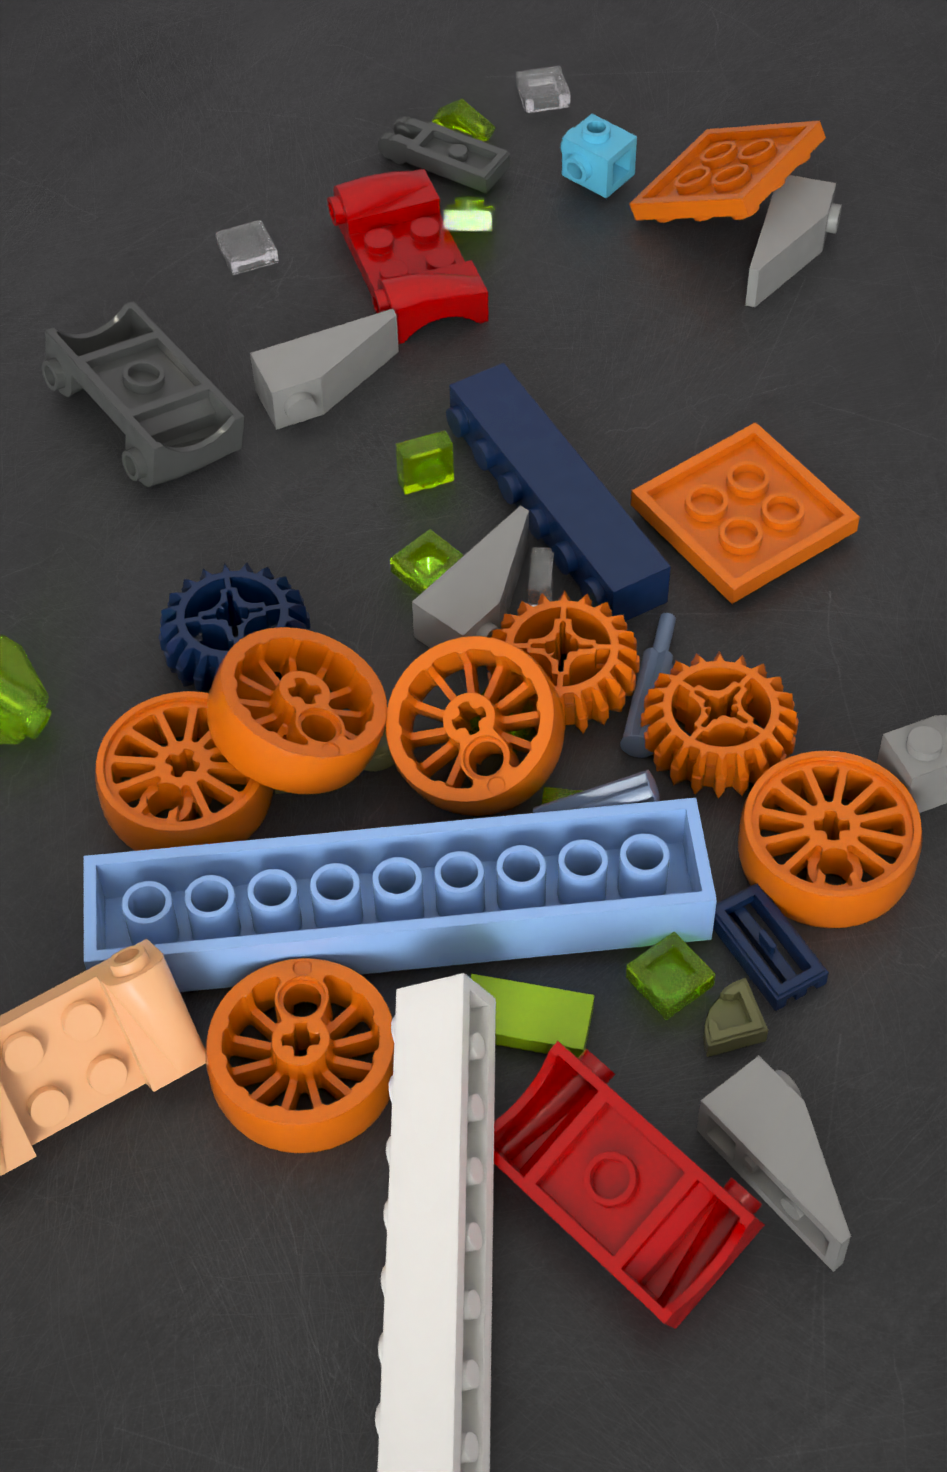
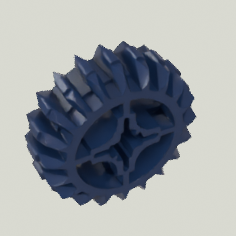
(201, 618)

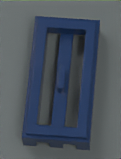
(792, 984)

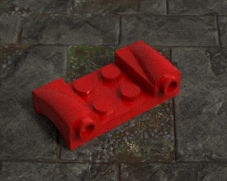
(404, 252)
(622, 1186)

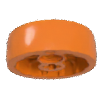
(293, 728)
(173, 777)
(513, 781)
(830, 838)
(279, 1061)

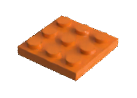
(728, 172)
(744, 512)

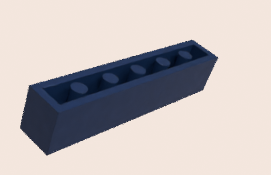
(564, 497)

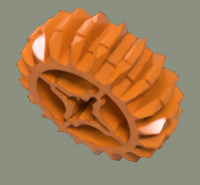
(596, 669)
(714, 705)

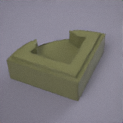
(733, 1020)

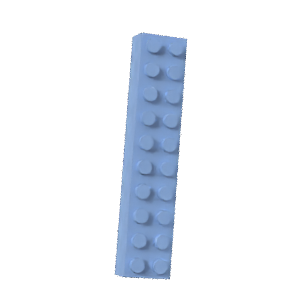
(409, 893)

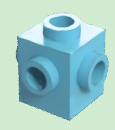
(598, 155)

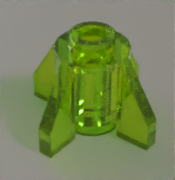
(21, 695)

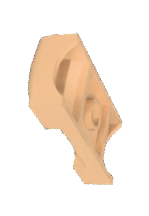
(91, 1046)

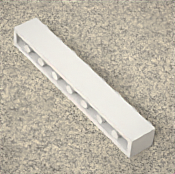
(439, 1232)

